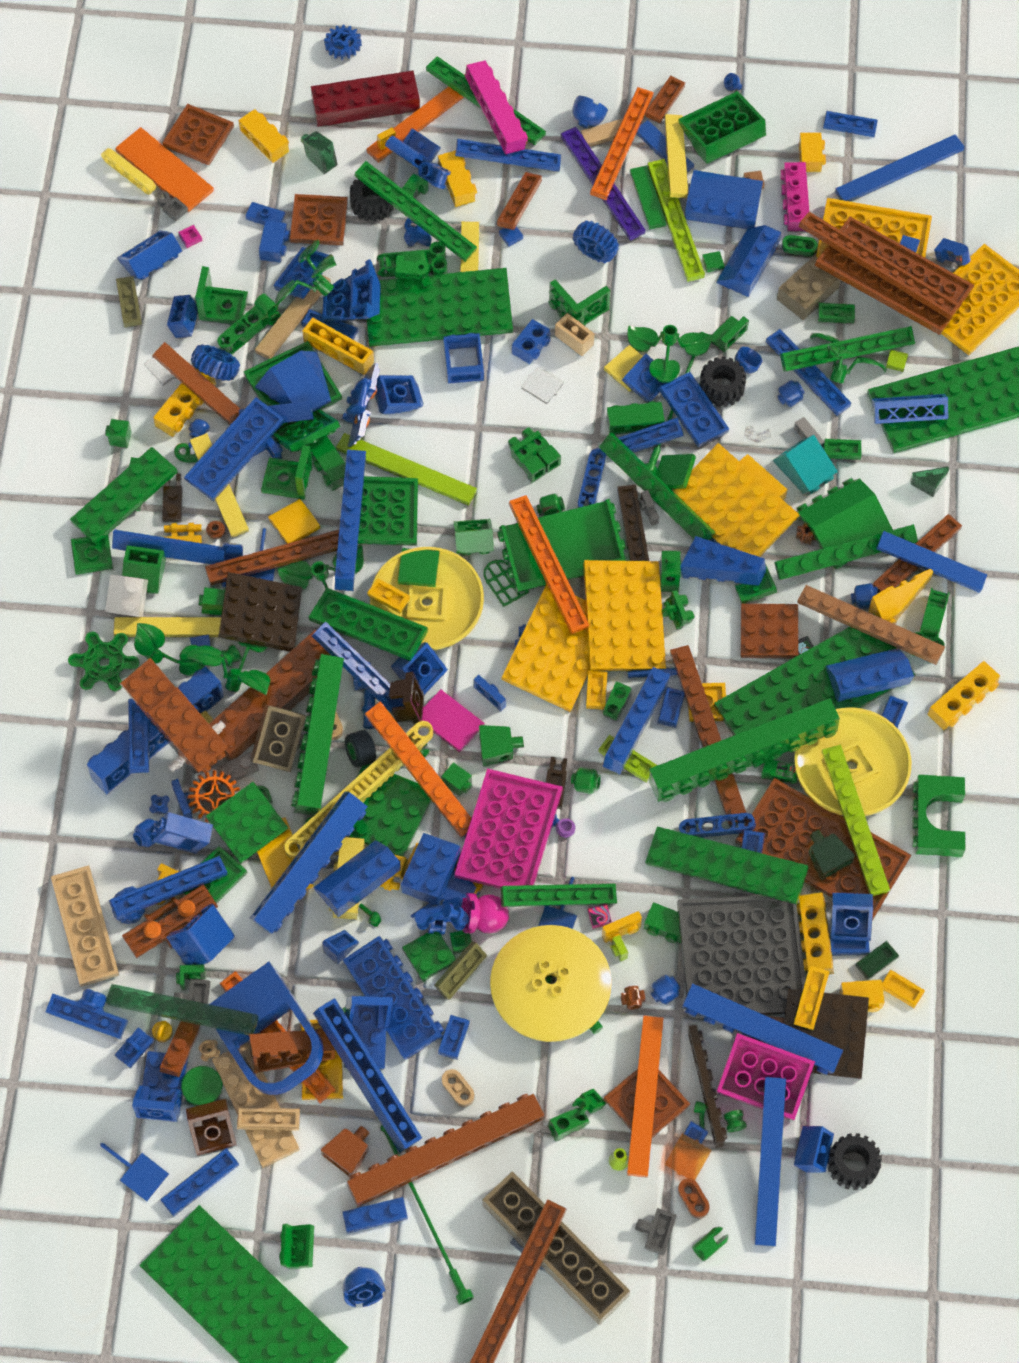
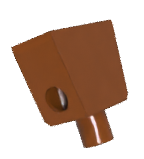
(347, 1150)

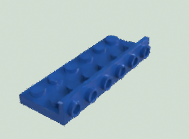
(381, 975)

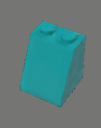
(806, 465)

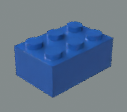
(430, 869)

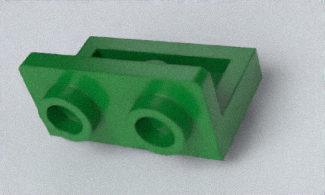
(297, 1246)

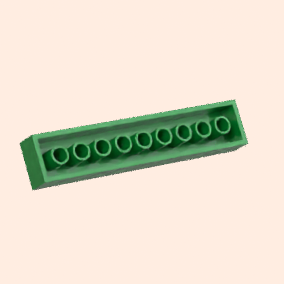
(744, 750)

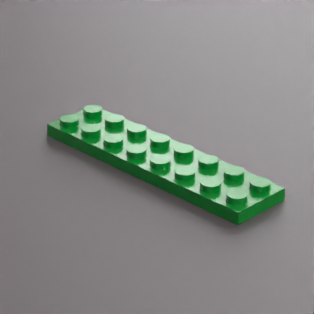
(727, 865)

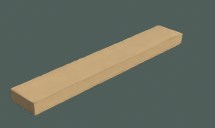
(286, 324)

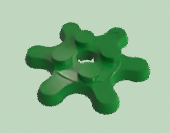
(101, 650)

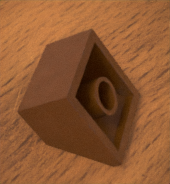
(211, 1127)

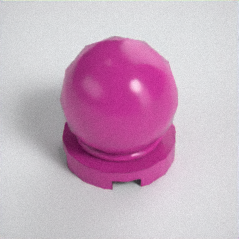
(484, 913)

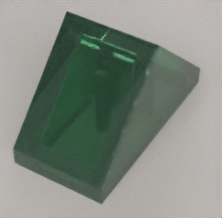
(929, 480)

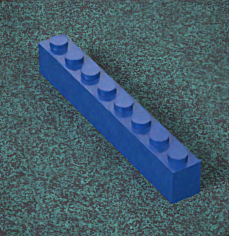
(350, 520)
(308, 862)
(760, 1027)
(367, 1075)

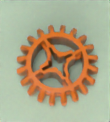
(204, 797)

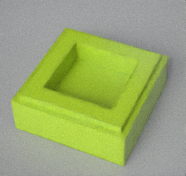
(897, 360)

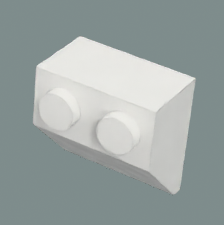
(126, 595)

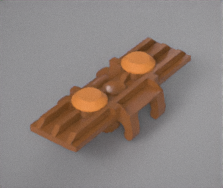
(152, 933)

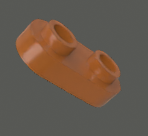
(694, 1198)

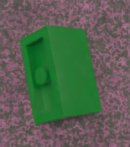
(729, 332)

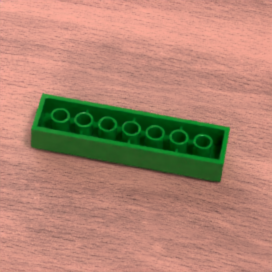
(318, 735)

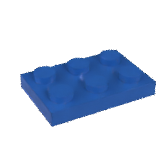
(300, 272)

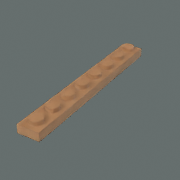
(871, 624)

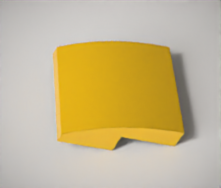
(294, 522)

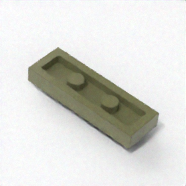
(128, 301)
(460, 970)

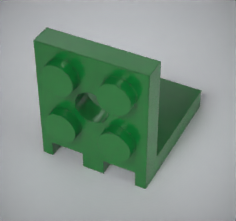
(211, 299)
(584, 311)
(297, 473)

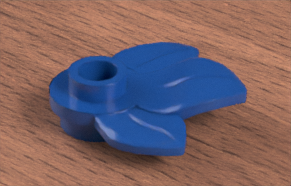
(416, 234)

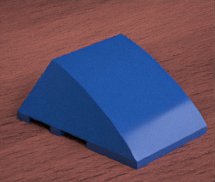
(354, 296)
(297, 380)

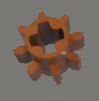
(803, 536)
(633, 997)

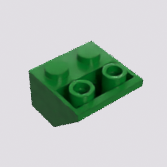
(145, 564)

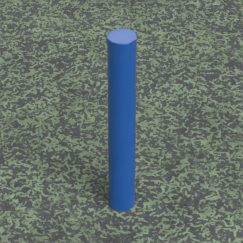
(644, 673)

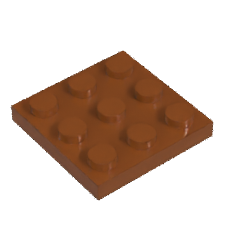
(198, 134)
(319, 219)
(769, 631)
(668, 1102)

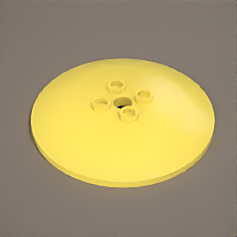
(455, 599)
(880, 758)
(545, 1009)

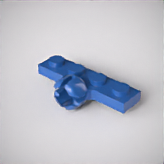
(88, 1013)

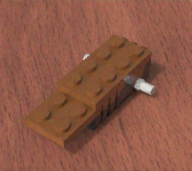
(175, 719)

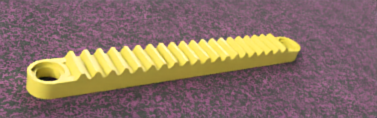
(363, 785)

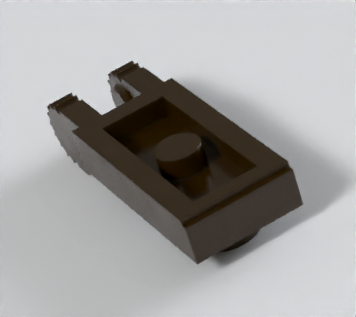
(172, 501)
(557, 777)

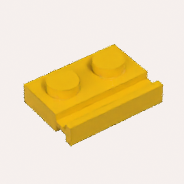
(628, 924)

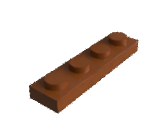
(519, 201)

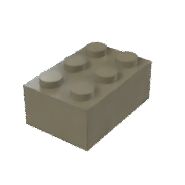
(807, 289)
(277, 738)

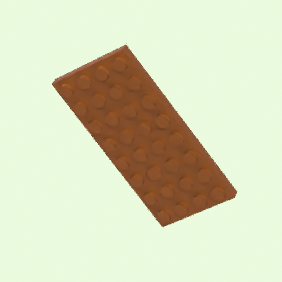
(883, 291)
(792, 817)

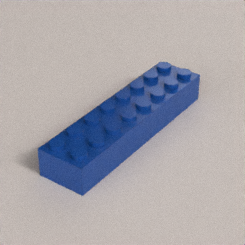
(112, 764)

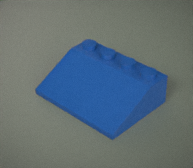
(723, 200)

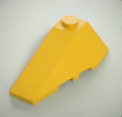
(894, 601)

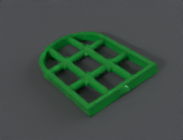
(503, 588)

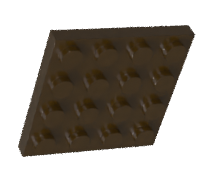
(260, 612)
(838, 1023)

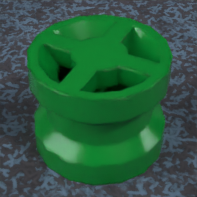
(231, 655)
(735, 1121)

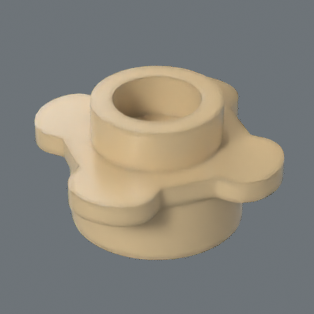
(206, 1046)

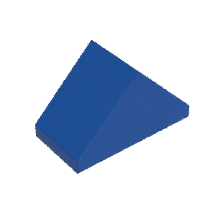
(339, 946)

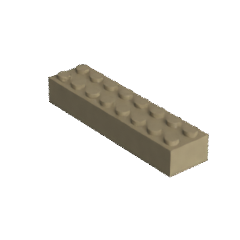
(567, 1258)

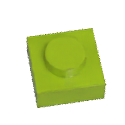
(618, 948)

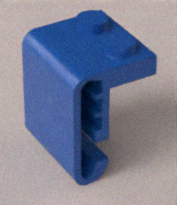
(414, 148)
(202, 937)

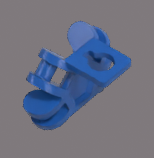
(446, 913)

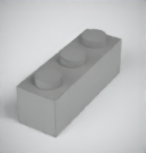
(805, 430)

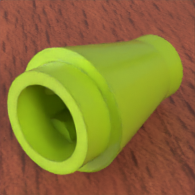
(618, 1163)

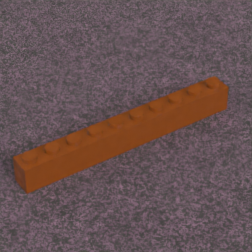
(444, 1150)

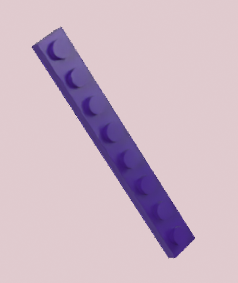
(591, 166)

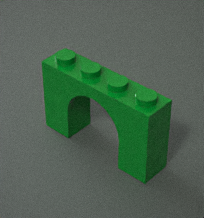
(928, 838)

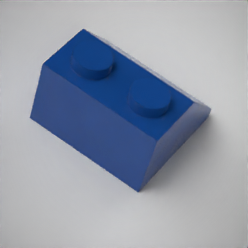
(851, 916)

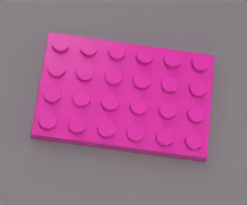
(508, 830)

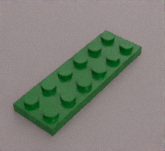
(123, 495)
(369, 624)

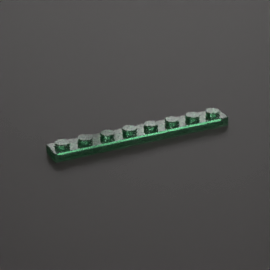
(182, 1009)

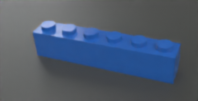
(636, 720)

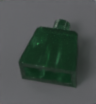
(320, 151)
(829, 854)

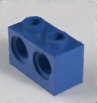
(528, 339)

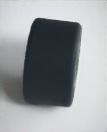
(360, 748)

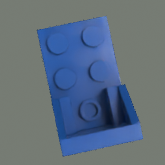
(370, 1019)
(160, 1093)

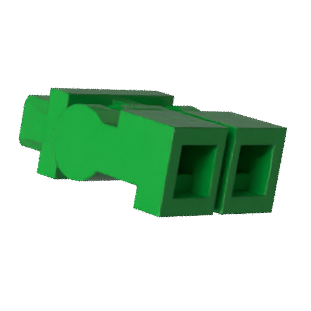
(534, 454)

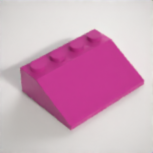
(752, 1062)

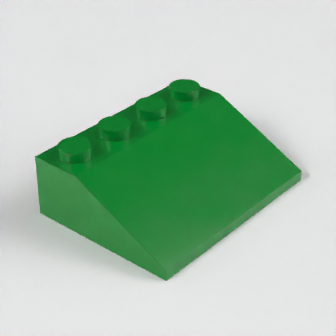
(723, 127)

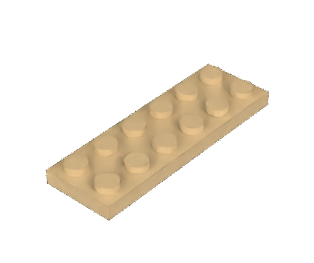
(85, 926)
(268, 1144)

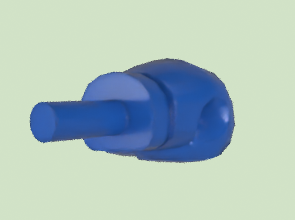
(197, 428)

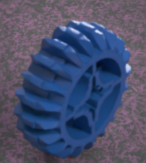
(595, 241)
(215, 362)

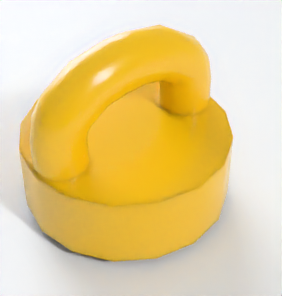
(162, 1031)

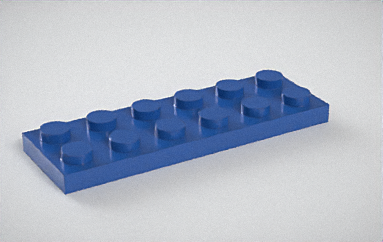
(234, 449)

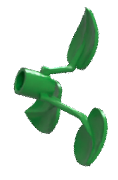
(320, 282)
(667, 370)
(840, 370)
(300, 572)
(150, 638)
(234, 678)

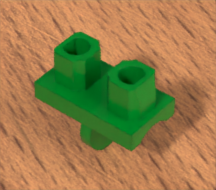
(675, 610)

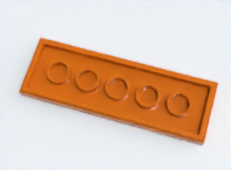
(164, 168)

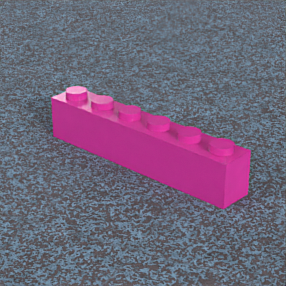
(496, 107)

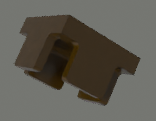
(412, 699)

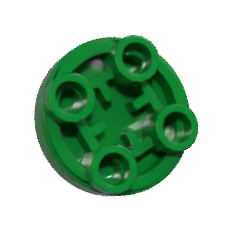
(201, 1085)

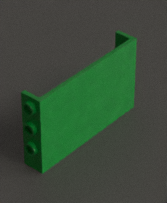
(574, 537)

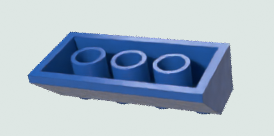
(750, 259)
(869, 674)
(358, 877)

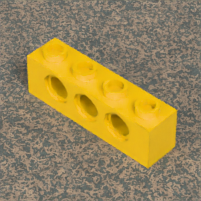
(338, 346)
(175, 405)
(981, 674)
(815, 904)

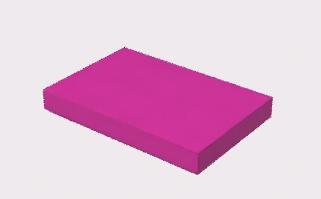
(451, 720)

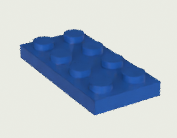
(694, 409)

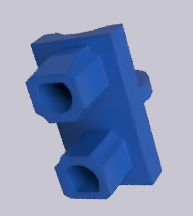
(134, 1047)

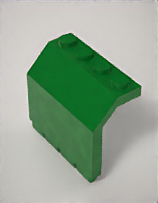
(844, 515)

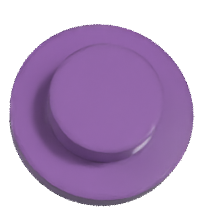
(565, 828)

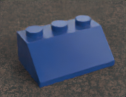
(150, 254)

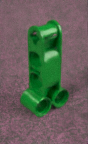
(434, 260)
(264, 312)
(934, 616)

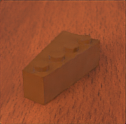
(285, 1049)

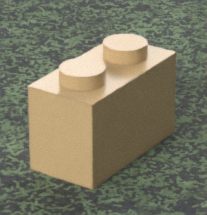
(574, 334)

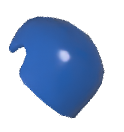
(748, 359)

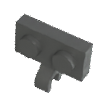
(198, 991)
(658, 1230)

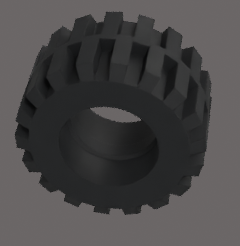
(367, 208)
(724, 369)
(866, 1150)

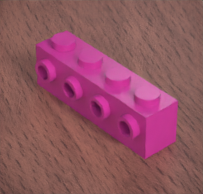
(796, 194)

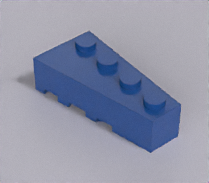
(721, 562)

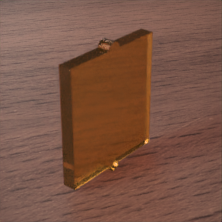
(688, 1157)

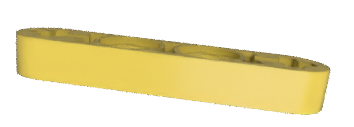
(128, 171)

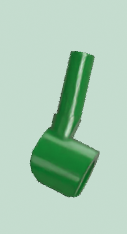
(374, 918)
(700, 1107)

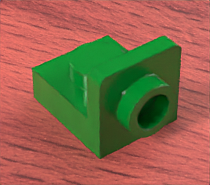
(190, 972)

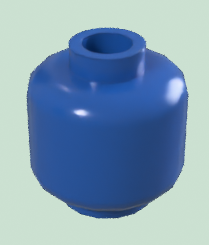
(790, 393)
(863, 595)
(142, 833)
(665, 989)

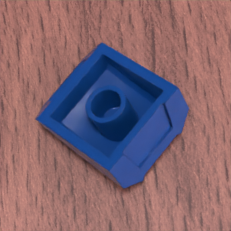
(397, 394)

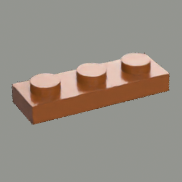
(665, 99)
(179, 1048)

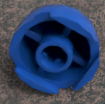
(588, 112)
(363, 1286)

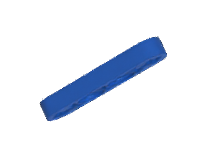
(592, 481)
(717, 821)

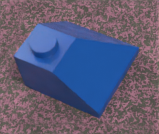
(424, 664)

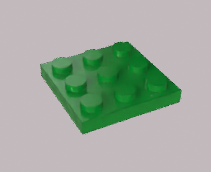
(304, 432)
(247, 822)

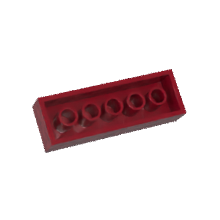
(365, 98)

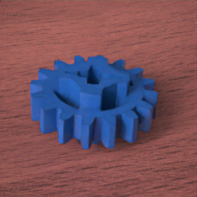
(342, 42)

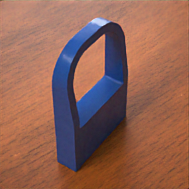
(269, 998)

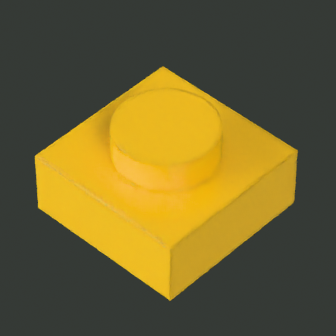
(384, 136)

